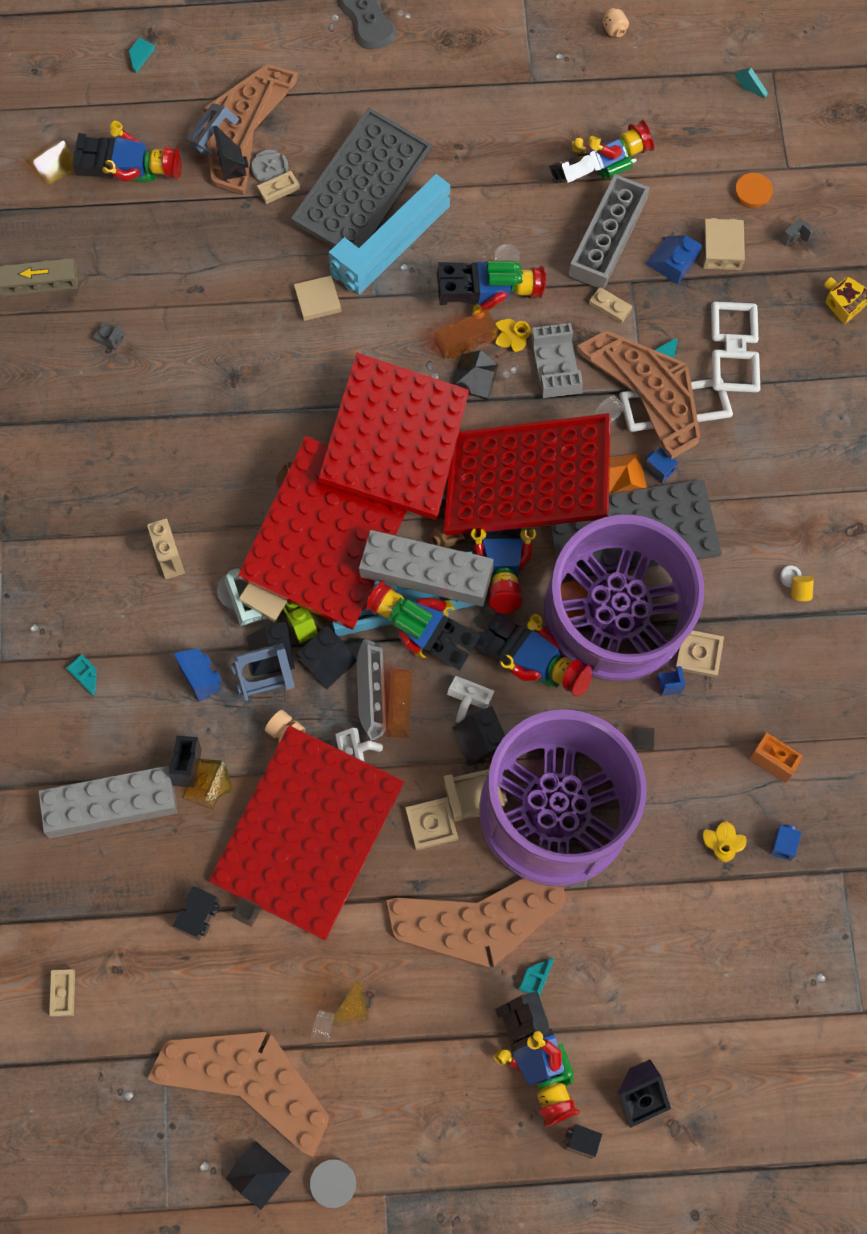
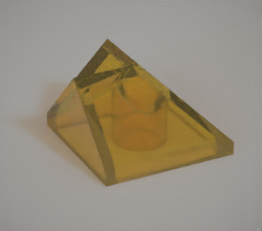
(210, 783)

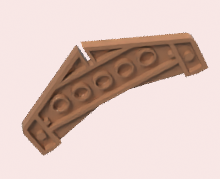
(251, 103)
(659, 382)
(468, 928)
(237, 1068)

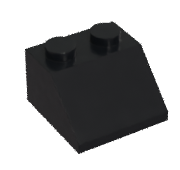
(326, 657)
(479, 735)

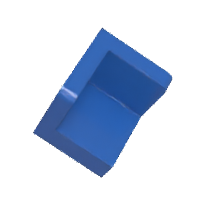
(671, 682)

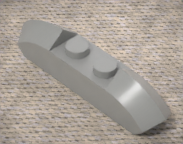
(371, 689)

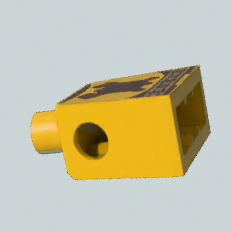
(845, 298)

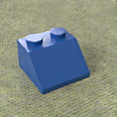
(675, 257)
(198, 673)

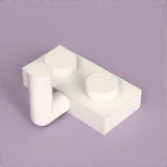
(469, 694)
(350, 743)

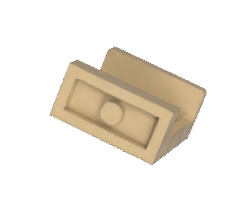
(724, 244)
(166, 548)
(465, 793)

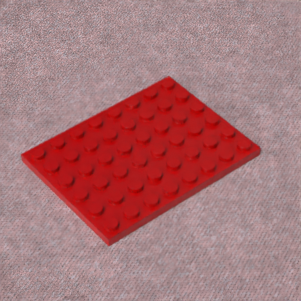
(394, 436)
(529, 475)
(316, 542)
(307, 832)

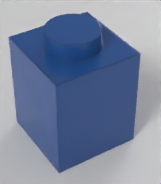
(660, 465)
(785, 842)

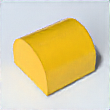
(802, 588)

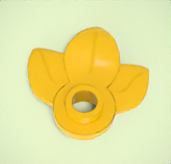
(510, 334)
(725, 838)

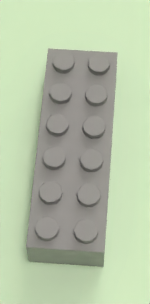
(609, 232)
(426, 568)
(107, 802)

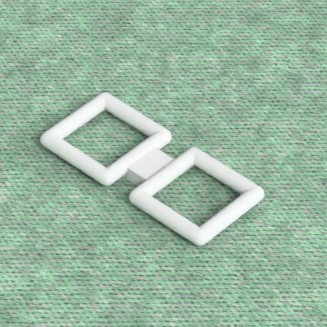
(735, 347)
(632, 427)

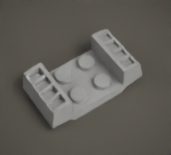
(556, 360)

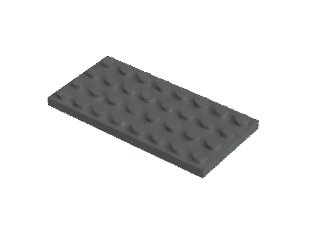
(362, 181)
(678, 506)

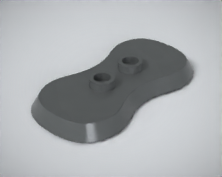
(371, 26)

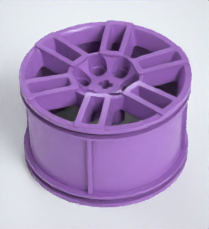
(655, 543)
(575, 733)

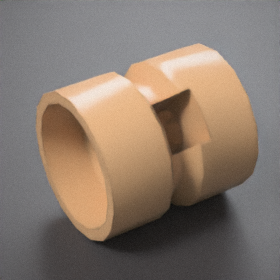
(278, 724)

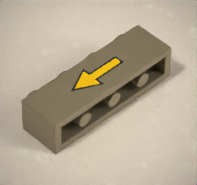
(38, 277)

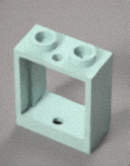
(243, 617)

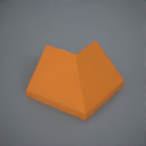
(626, 473)

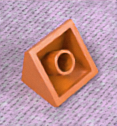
(776, 757)

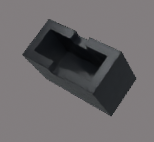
(185, 761)
(199, 910)
(582, 1141)

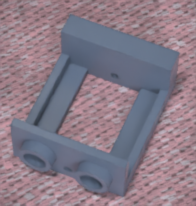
(221, 114)
(252, 687)

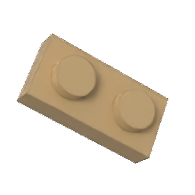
(278, 187)
(610, 305)
(62, 993)

